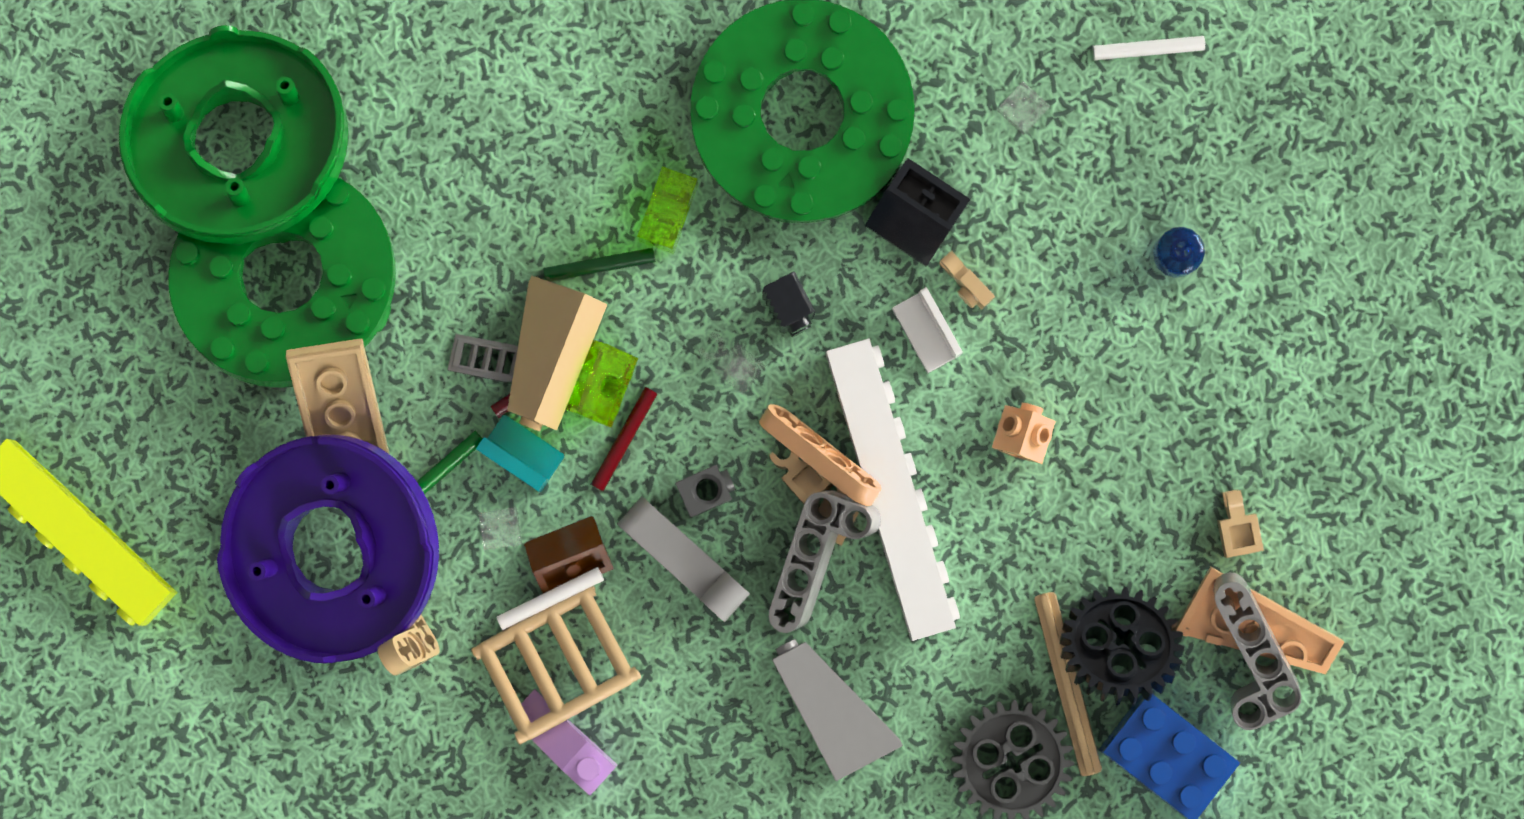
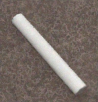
(1148, 48)
(550, 598)

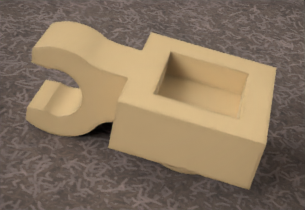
(1239, 532)

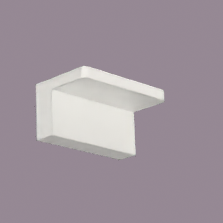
(927, 330)

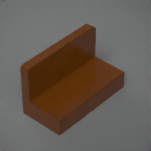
(567, 554)

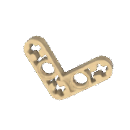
(409, 648)

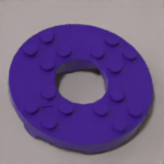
(390, 527)

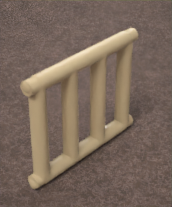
(559, 711)

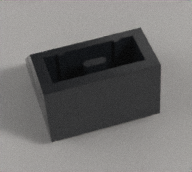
(917, 212)

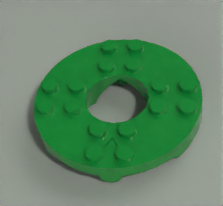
(751, 60)
(288, 176)
(253, 342)

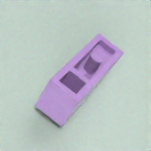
(570, 748)

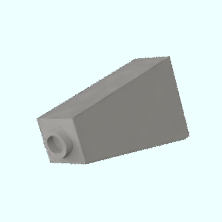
(835, 715)

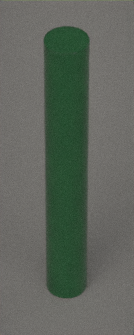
(599, 264)

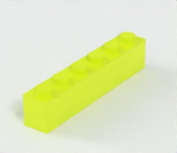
(80, 537)

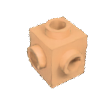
(1024, 432)

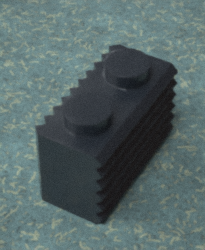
(789, 304)

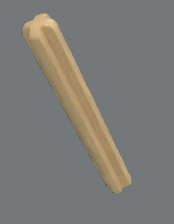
(1069, 692)

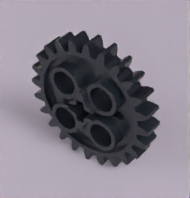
(1121, 645)

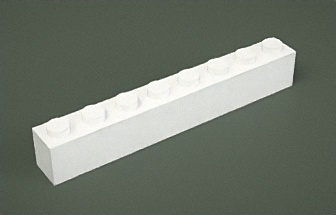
(880, 454)

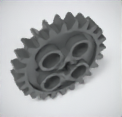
(1027, 792)

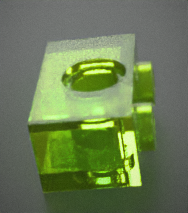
(667, 210)
(602, 384)

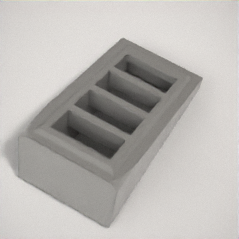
(498, 375)

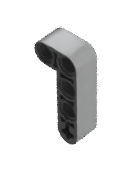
(683, 559)
(812, 563)
(1251, 646)

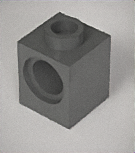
(688, 486)

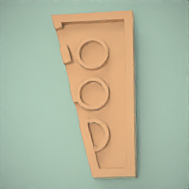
(1300, 640)

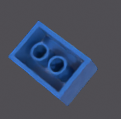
(1169, 756)

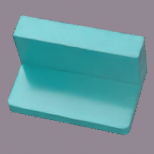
(521, 453)

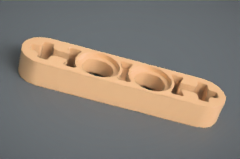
(820, 455)

